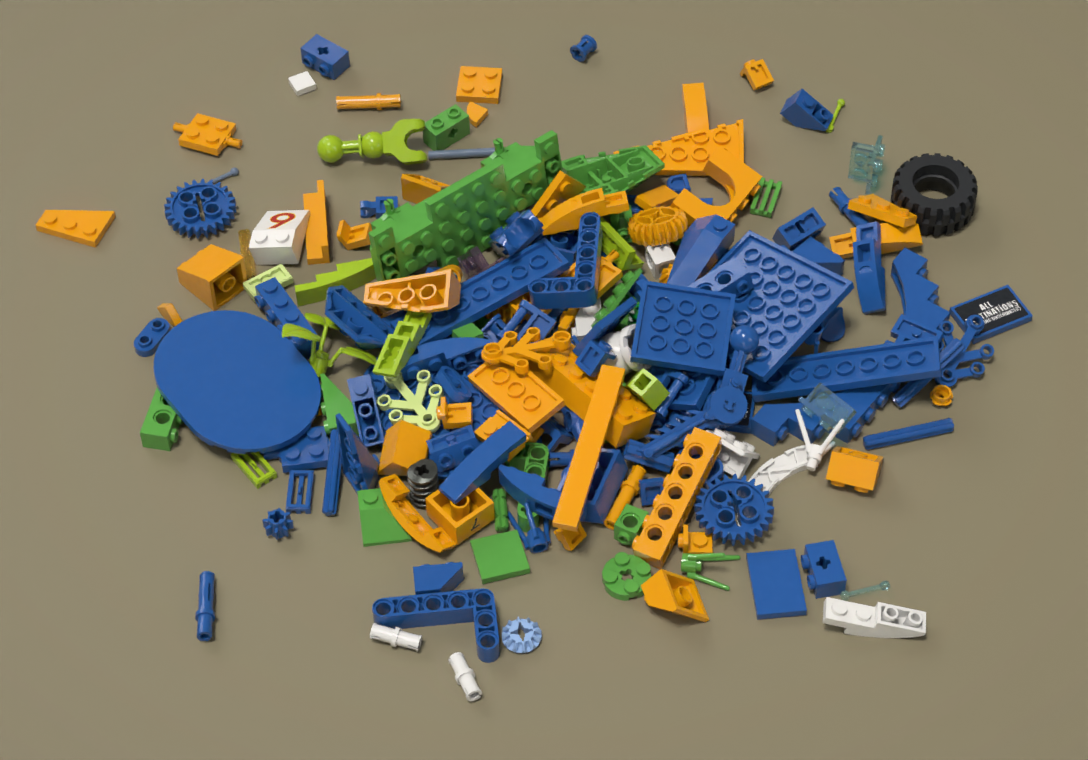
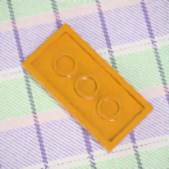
(518, 395)

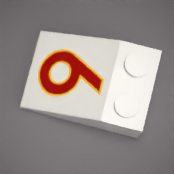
(279, 237)

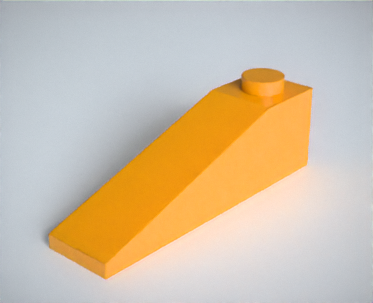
(416, 293)

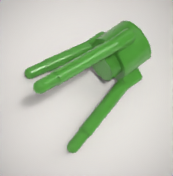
(693, 562)

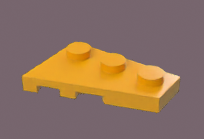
(76, 225)

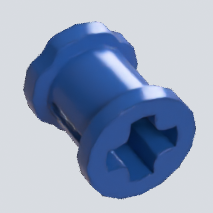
(583, 48)

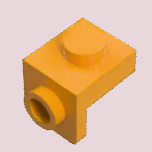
(353, 236)
(455, 415)

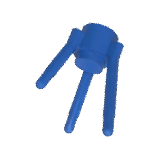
(536, 539)

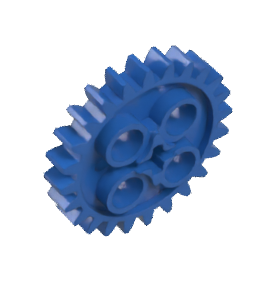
(184, 213)
(712, 513)

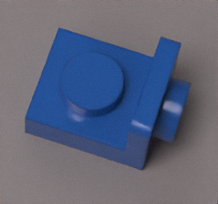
(594, 356)

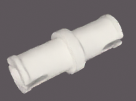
(396, 637)
(465, 676)

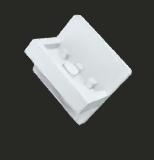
(734, 454)

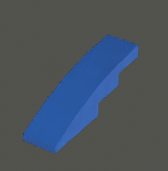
(478, 465)

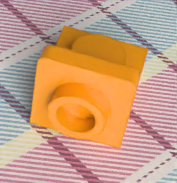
(757, 74)
(694, 541)

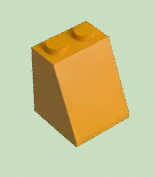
(213, 275)

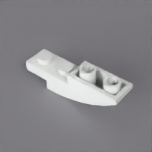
(877, 621)

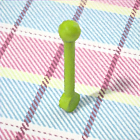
(840, 103)

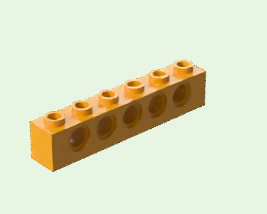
(657, 552)

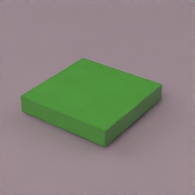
(500, 556)

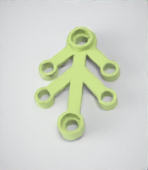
(413, 402)

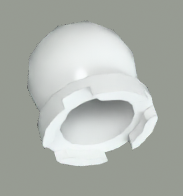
(622, 346)

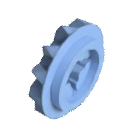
(512, 639)

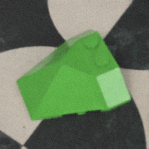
(614, 171)

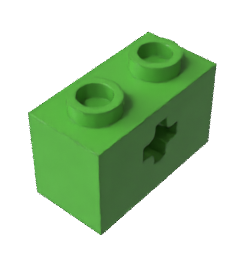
(446, 128)

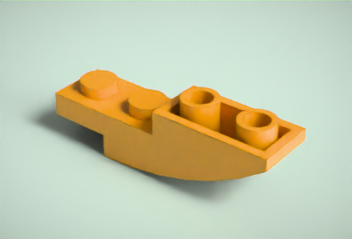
(568, 214)
(892, 239)

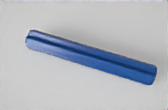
(915, 386)
(908, 433)
(332, 476)

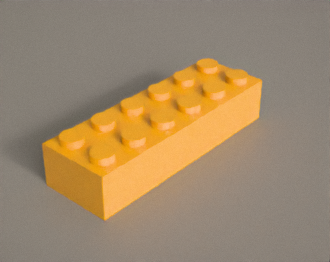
(630, 417)

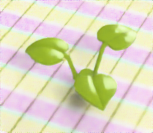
(320, 359)

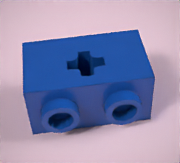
(325, 57)
(824, 569)

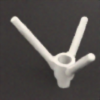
(814, 451)

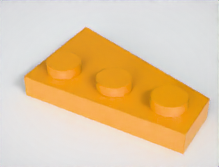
(560, 189)
(882, 209)

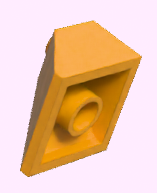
(674, 594)

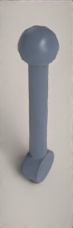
(234, 171)

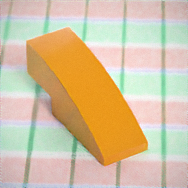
(695, 107)

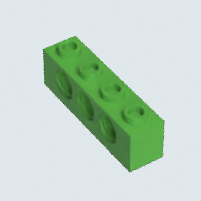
(160, 425)

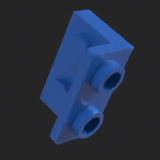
(452, 448)

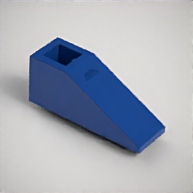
(366, 410)

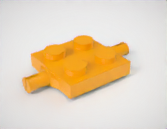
(207, 134)
(608, 273)

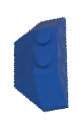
(355, 319)

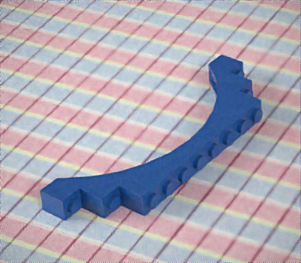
(919, 303)

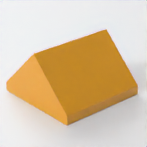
(418, 188)
(402, 447)

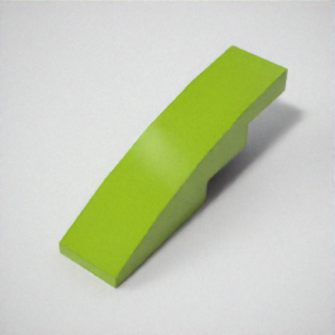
(349, 274)
(401, 344)

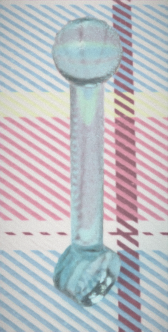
(844, 595)

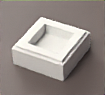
(302, 83)

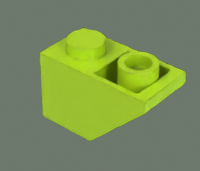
(647, 388)

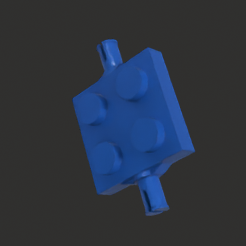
(305, 453)

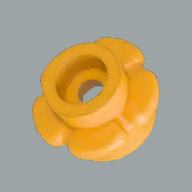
(941, 391)

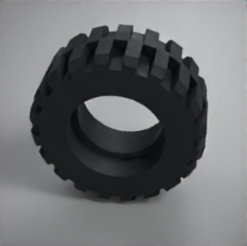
(940, 175)

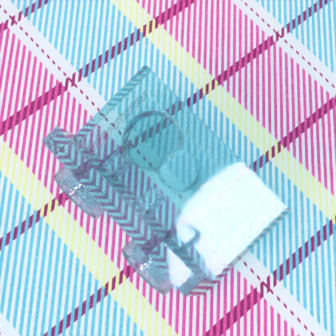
(827, 408)

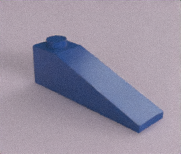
(357, 462)

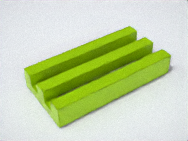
(263, 478)

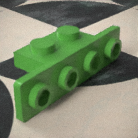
(621, 294)

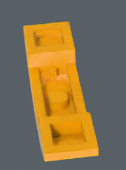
(414, 524)

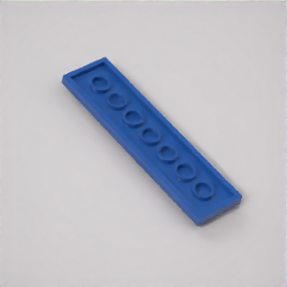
(495, 288)
(852, 369)

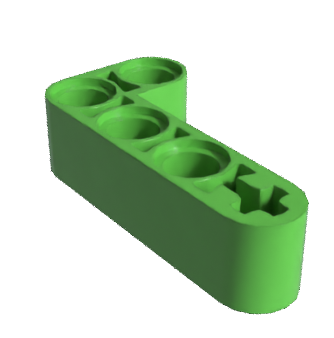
(532, 460)

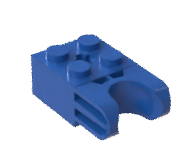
(517, 235)

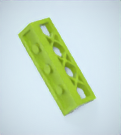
(613, 241)

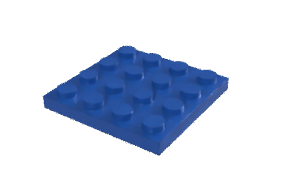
(683, 328)

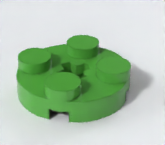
(625, 564)

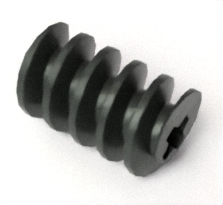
(422, 481)

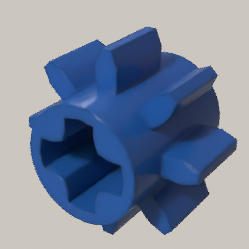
(278, 523)

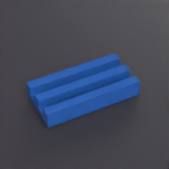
(298, 507)

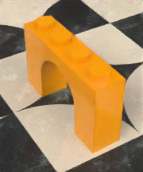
(734, 176)

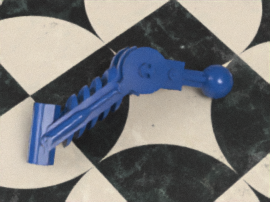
(720, 410)

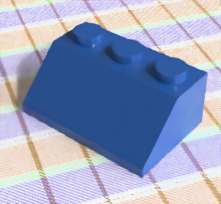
(605, 484)

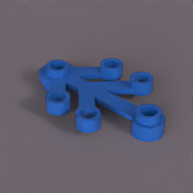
(970, 330)

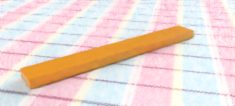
(588, 448)

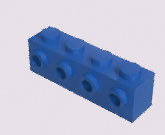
(282, 310)

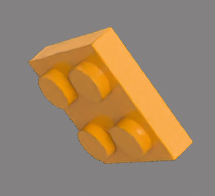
(479, 85)

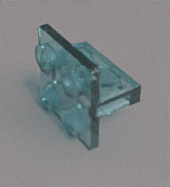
(866, 162)

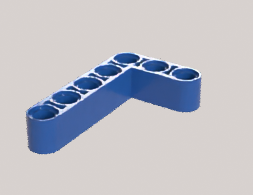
(583, 288)
(446, 613)

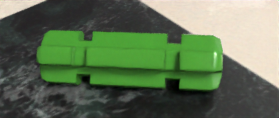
(500, 510)

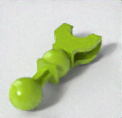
(375, 144)

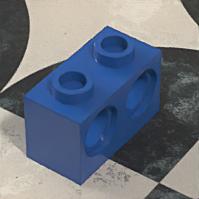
(799, 229)

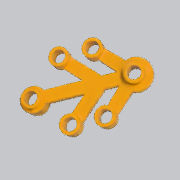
(498, 352)

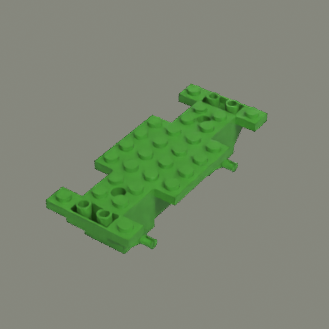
(465, 211)

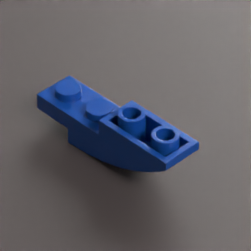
(868, 268)
(450, 352)
(532, 489)

